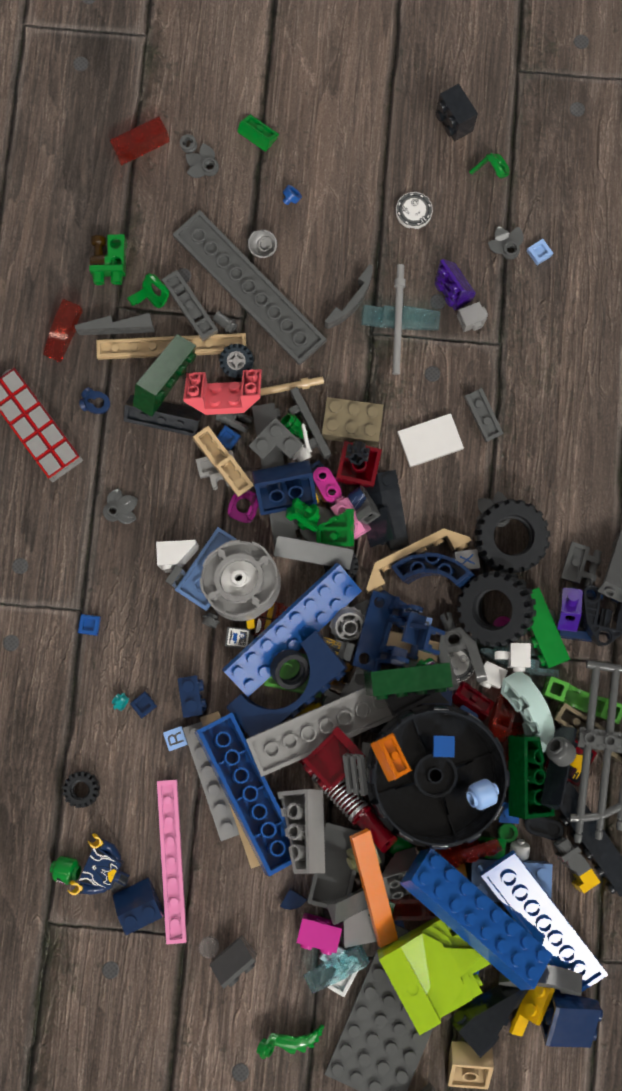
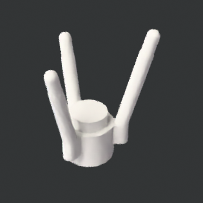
(304, 452)

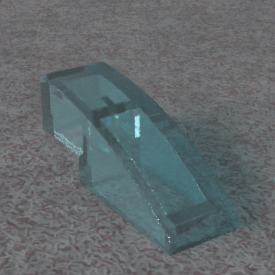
(336, 968)

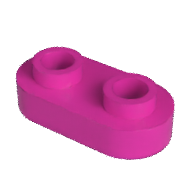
(327, 484)

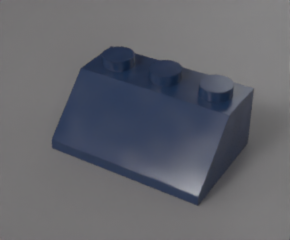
(281, 484)

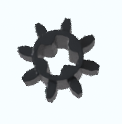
(357, 452)

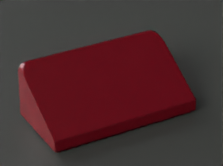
(472, 699)

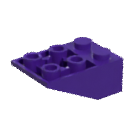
(453, 285)

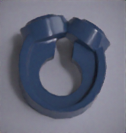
(89, 394)

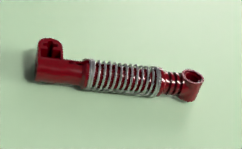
(360, 814)

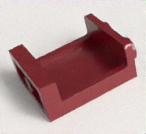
(327, 759)

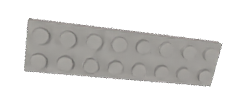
(304, 733)

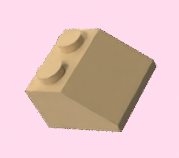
(467, 1068)

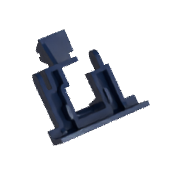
(377, 628)

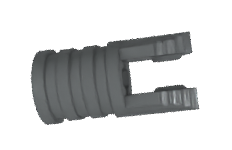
(231, 419)

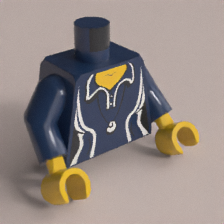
(101, 869)

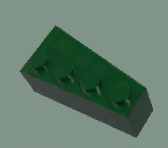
(526, 777)

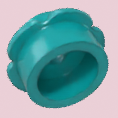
(120, 701)

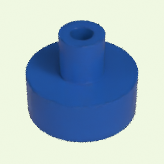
(291, 195)

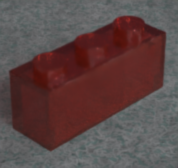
(139, 140)

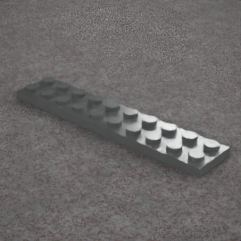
(249, 288)

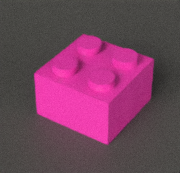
(319, 933)

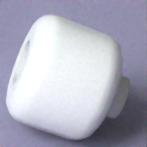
(521, 848)

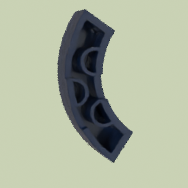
(432, 564)

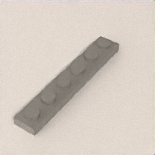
(213, 791)

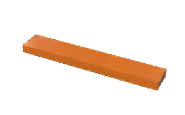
(373, 887)

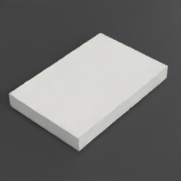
(430, 440)

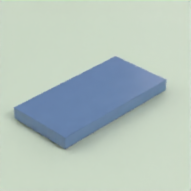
(190, 583)

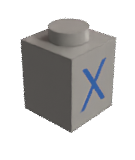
(468, 558)

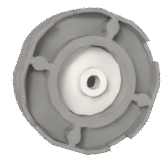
(240, 580)

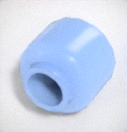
(482, 794)

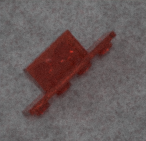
(470, 852)

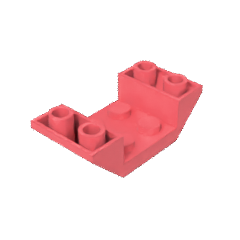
(222, 397)

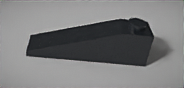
(387, 493)
(485, 1016)

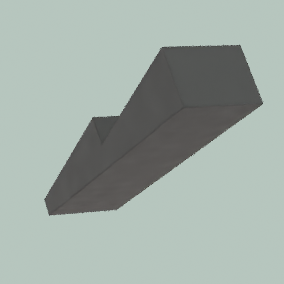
(106, 325)

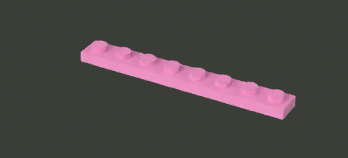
(171, 862)

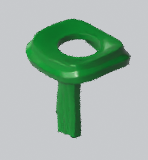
(498, 163)
(147, 292)

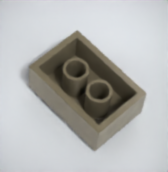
(352, 421)

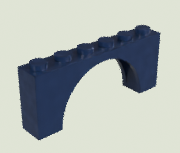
(324, 668)

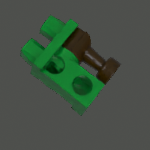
(108, 264)

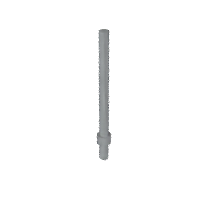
(399, 284)

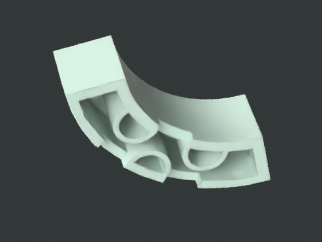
(529, 701)

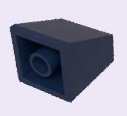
(571, 1021)

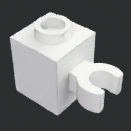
(517, 655)

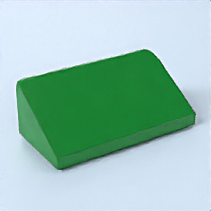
(257, 132)

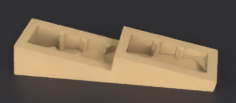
(222, 461)

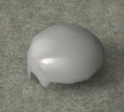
(262, 243)

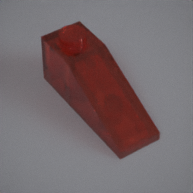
(502, 718)

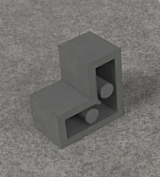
(275, 435)

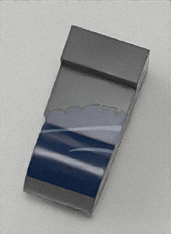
(363, 505)

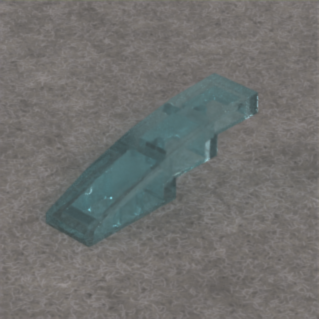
(412, 317)
(533, 670)

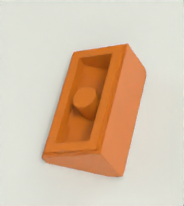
(390, 757)

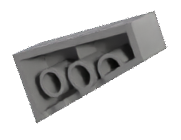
(305, 829)

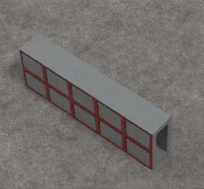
(35, 427)

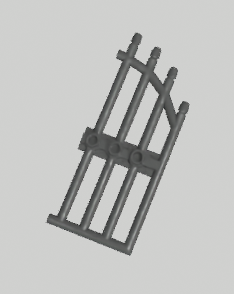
(601, 740)

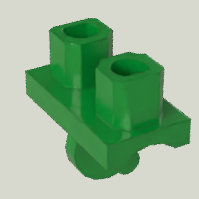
(306, 515)

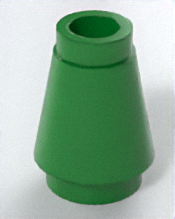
(293, 424)

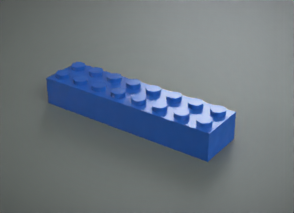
(247, 792)
(476, 919)

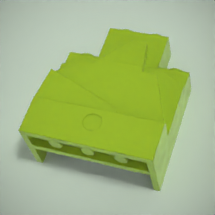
(432, 972)

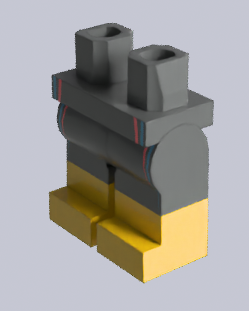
(570, 858)

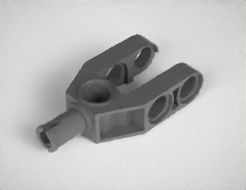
(465, 642)

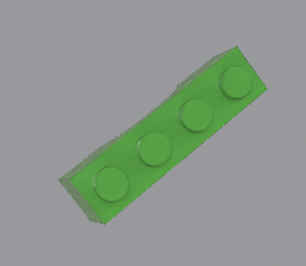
(576, 698)

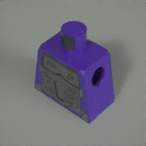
(569, 605)

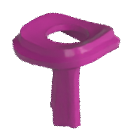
(243, 517)

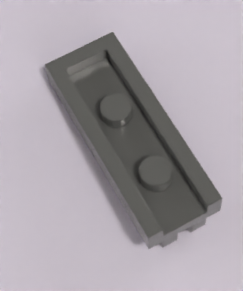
(483, 415)

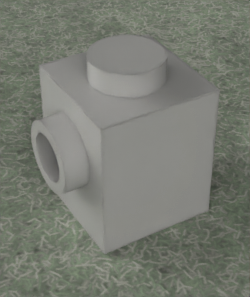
(472, 317)

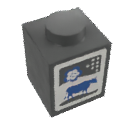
(238, 637)

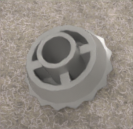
(347, 624)

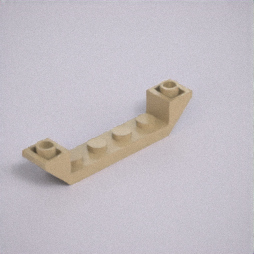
(454, 540)

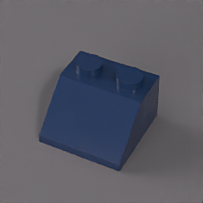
(137, 906)

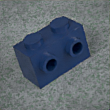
(191, 696)

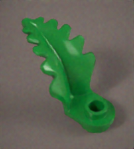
(288, 1042)

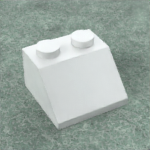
(175, 553)

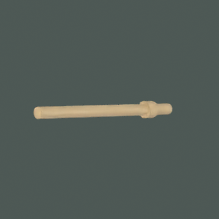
(305, 383)

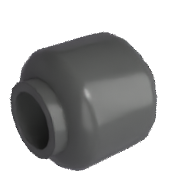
(561, 751)

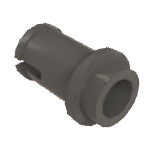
(228, 324)

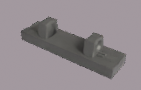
(189, 305)
(317, 438)

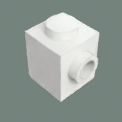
(494, 675)

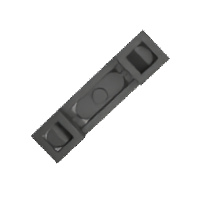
(338, 316)
(555, 977)

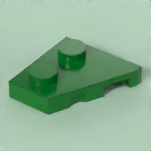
(338, 530)

